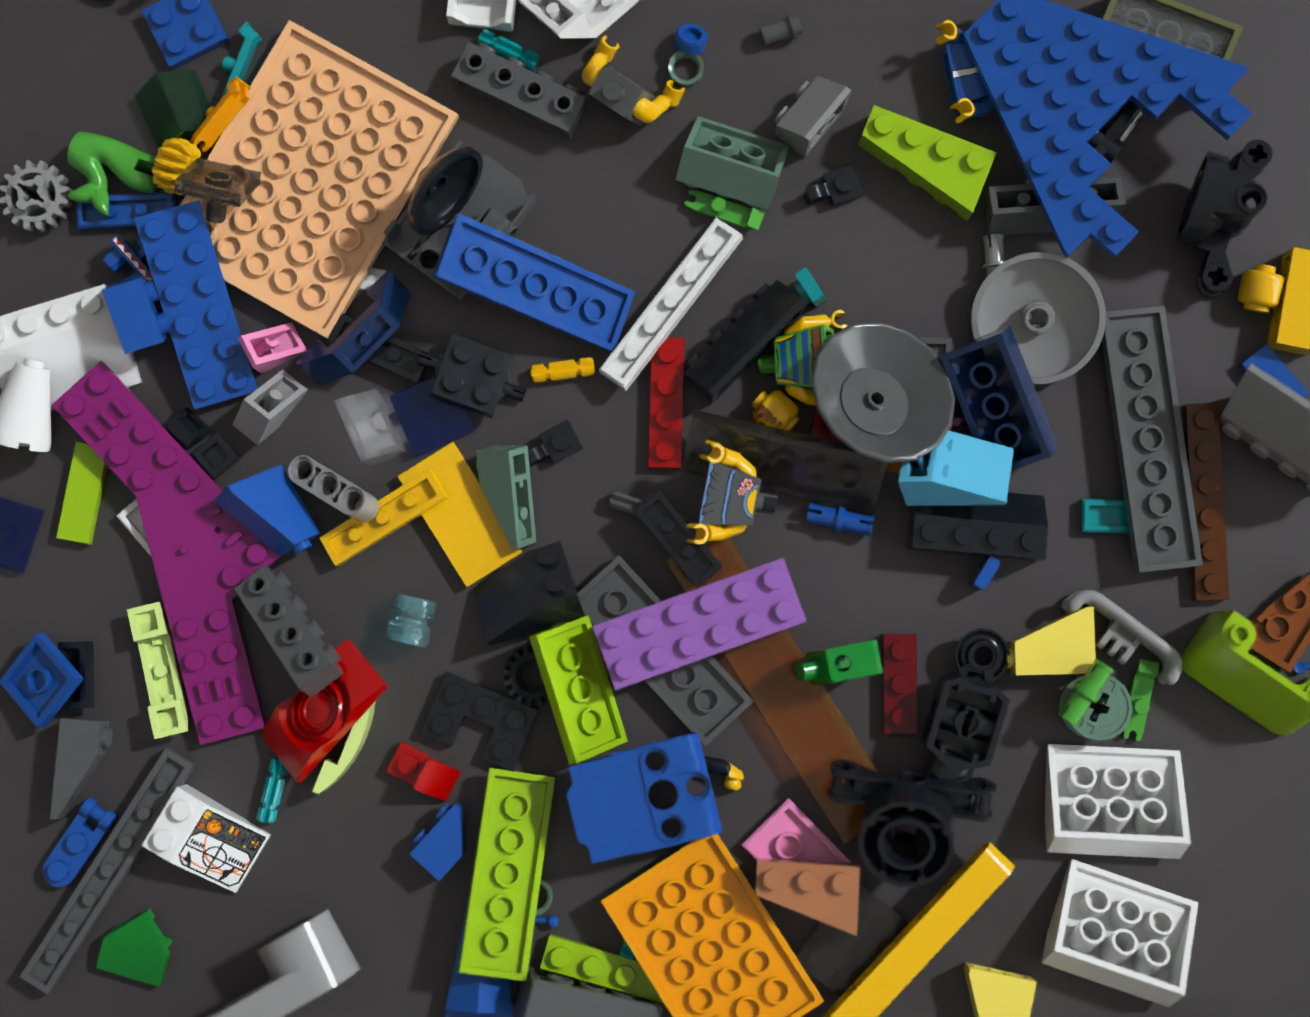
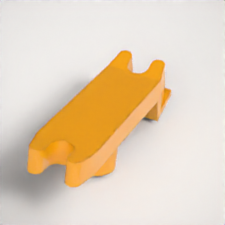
(222, 114)

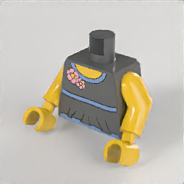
(621, 92)
(729, 496)

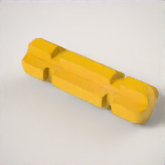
(562, 370)

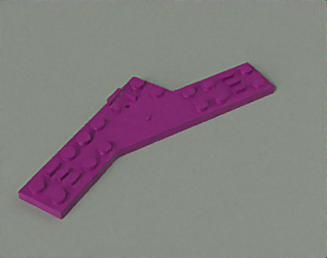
(193, 546)

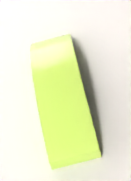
(160, 670)
(334, 770)

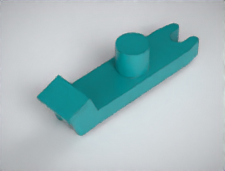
(239, 66)

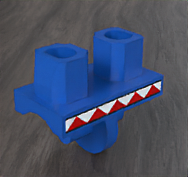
(123, 254)

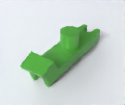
(725, 210)
(1140, 695)

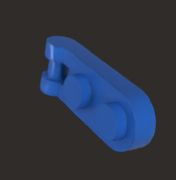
(78, 844)

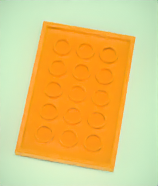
(709, 938)

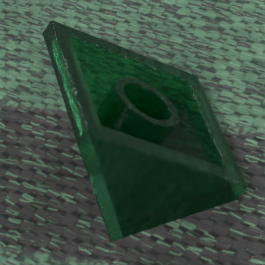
(173, 105)

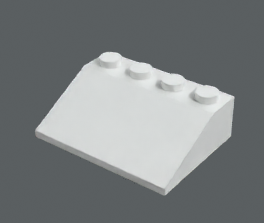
(69, 336)
(1115, 802)
(1121, 934)

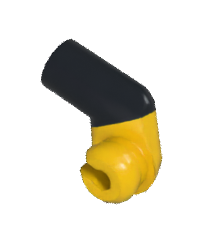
(723, 768)

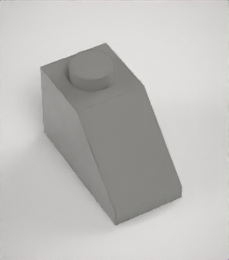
(268, 406)

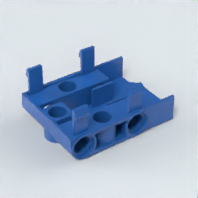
(613, 804)

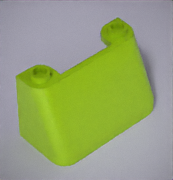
(1222, 664)

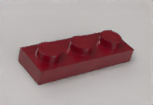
(899, 683)

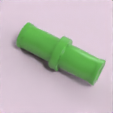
(1086, 692)

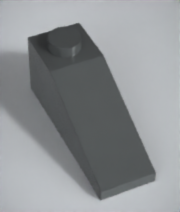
(79, 752)

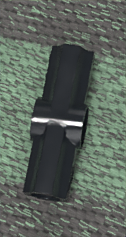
(1113, 134)

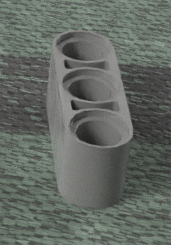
(320, 483)

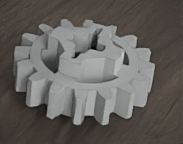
(26, 209)

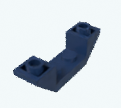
(362, 336)

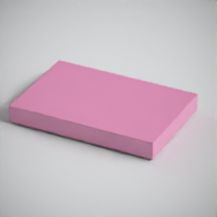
(791, 836)

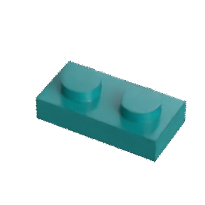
(808, 288)

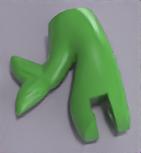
(91, 151)

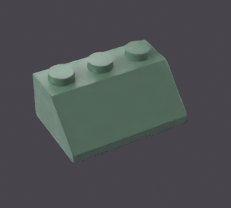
(732, 163)

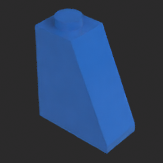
(271, 511)

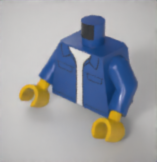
(963, 81)

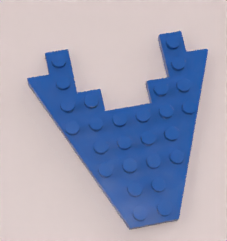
(1063, 78)

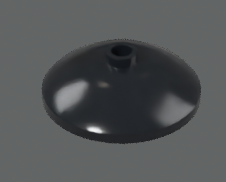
(444, 189)

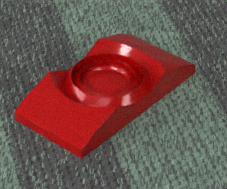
(308, 727)

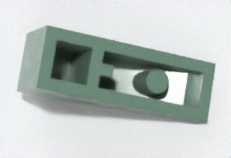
(507, 486)

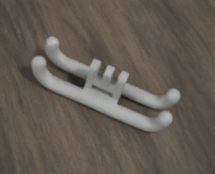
(1127, 633)

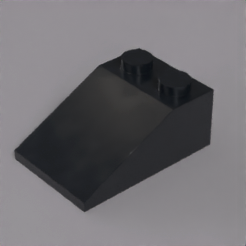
(528, 595)

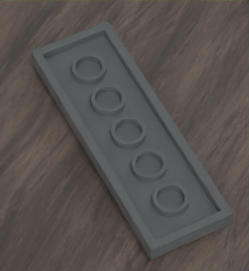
(697, 692)

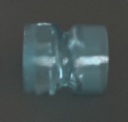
(411, 620)

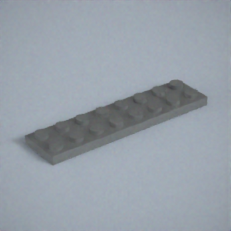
(1150, 440)

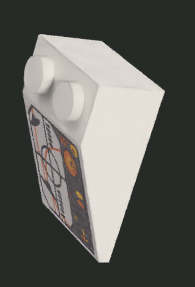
(206, 838)

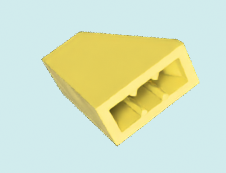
(1056, 647)
(999, 991)

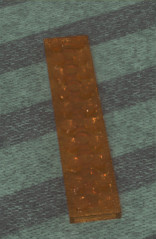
(796, 710)

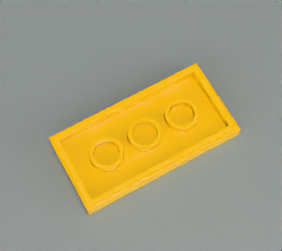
(465, 520)

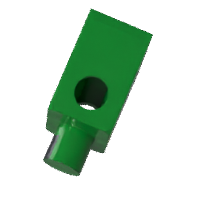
(840, 663)

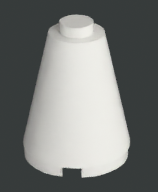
(26, 407)

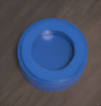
(691, 39)

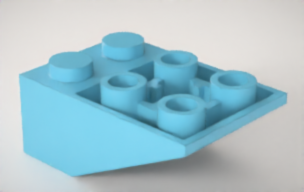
(958, 473)

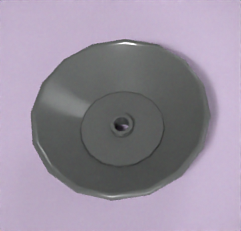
(898, 373)

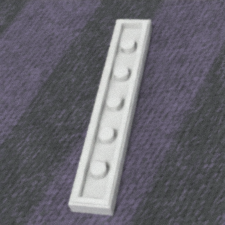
(670, 304)

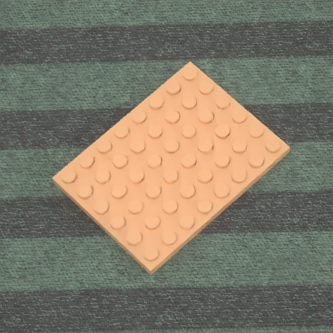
(335, 170)

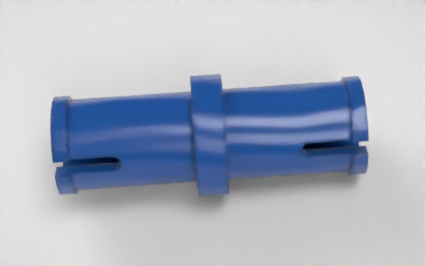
(840, 519)

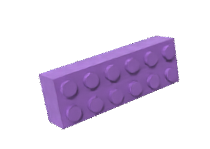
(699, 623)

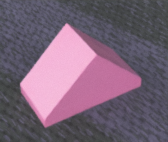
(272, 347)

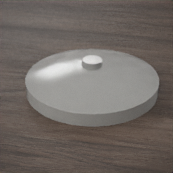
(1051, 311)

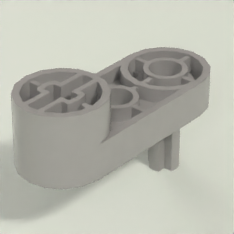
(301, 967)

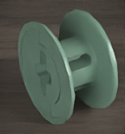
(1112, 718)

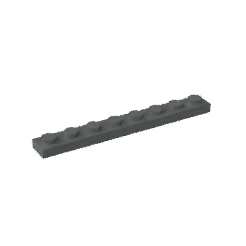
(106, 872)

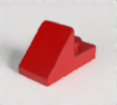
(423, 771)

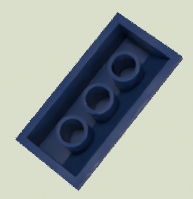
(1000, 396)

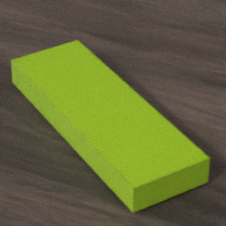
(82, 495)

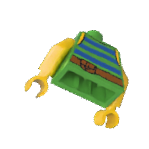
(796, 354)

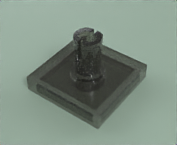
(217, 184)

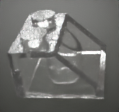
(372, 427)

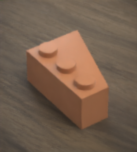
(812, 888)

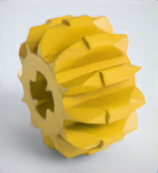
(171, 161)

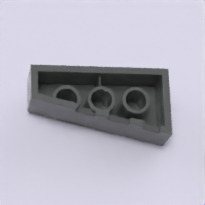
(561, 998)

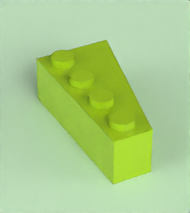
(929, 158)

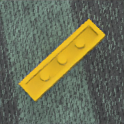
(394, 512)

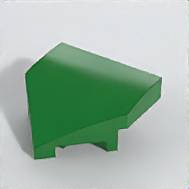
(136, 950)

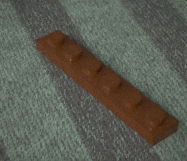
(1206, 476)

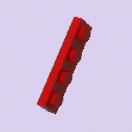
(666, 405)

